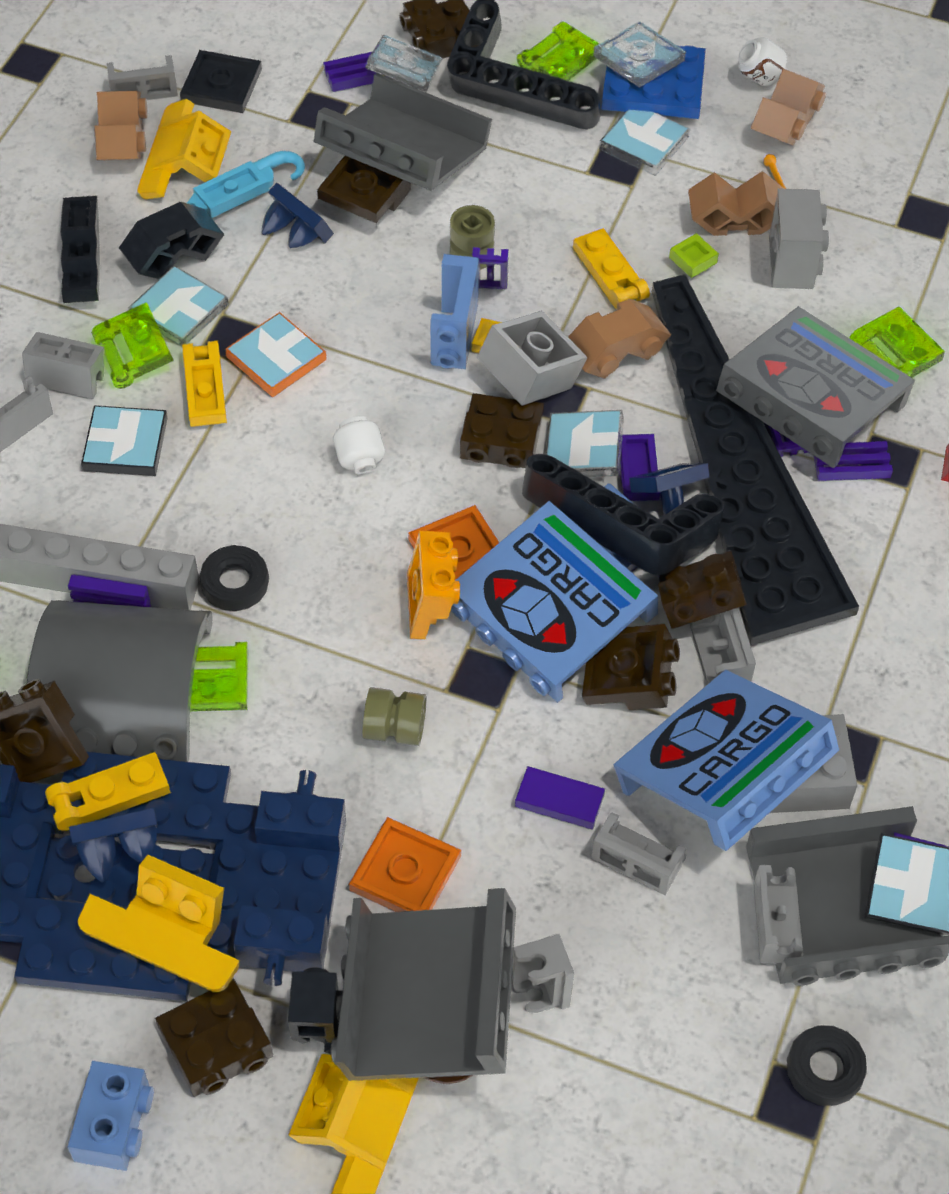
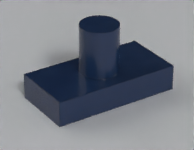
(669, 482)

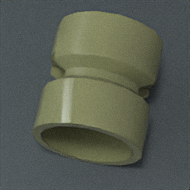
(471, 228)
(394, 716)

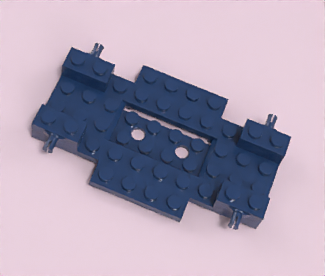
(270, 859)

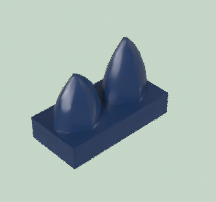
(286, 209)
(97, 843)

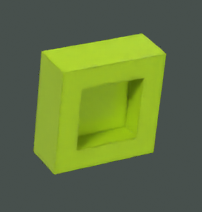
(693, 255)

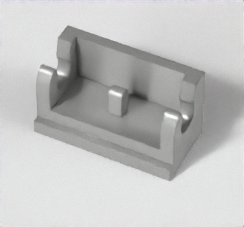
(151, 82)
(64, 364)
(24, 413)
(723, 645)
(637, 855)
(777, 915)
(546, 968)

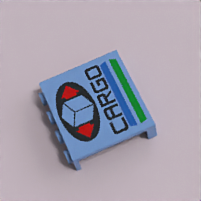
(551, 599)
(730, 755)

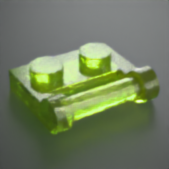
(563, 61)
(142, 339)
(903, 339)
(221, 688)

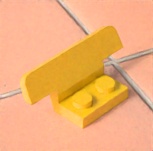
(184, 142)
(166, 924)
(354, 1119)

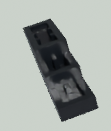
(80, 249)

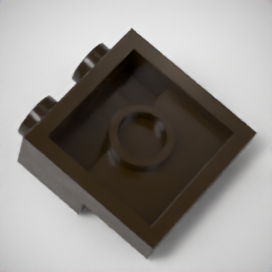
(433, 24)
(362, 189)
(500, 430)
(701, 590)
(633, 669)
(38, 732)
(215, 1039)

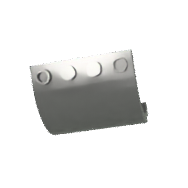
(122, 673)

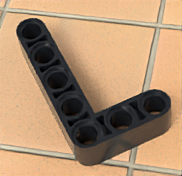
(514, 78)
(618, 524)

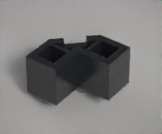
(164, 236)
(313, 1006)

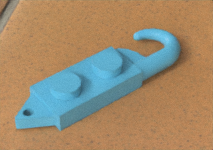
(242, 183)

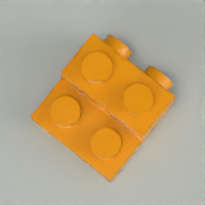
(431, 581)

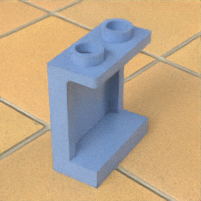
(453, 333)

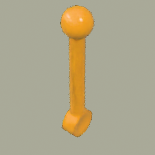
(770, 161)

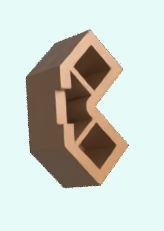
(789, 107)
(120, 125)
(723, 208)
(611, 337)

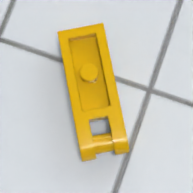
(610, 268)
(204, 384)
(108, 791)

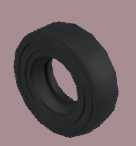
(234, 557)
(826, 1091)

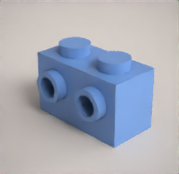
(110, 1116)

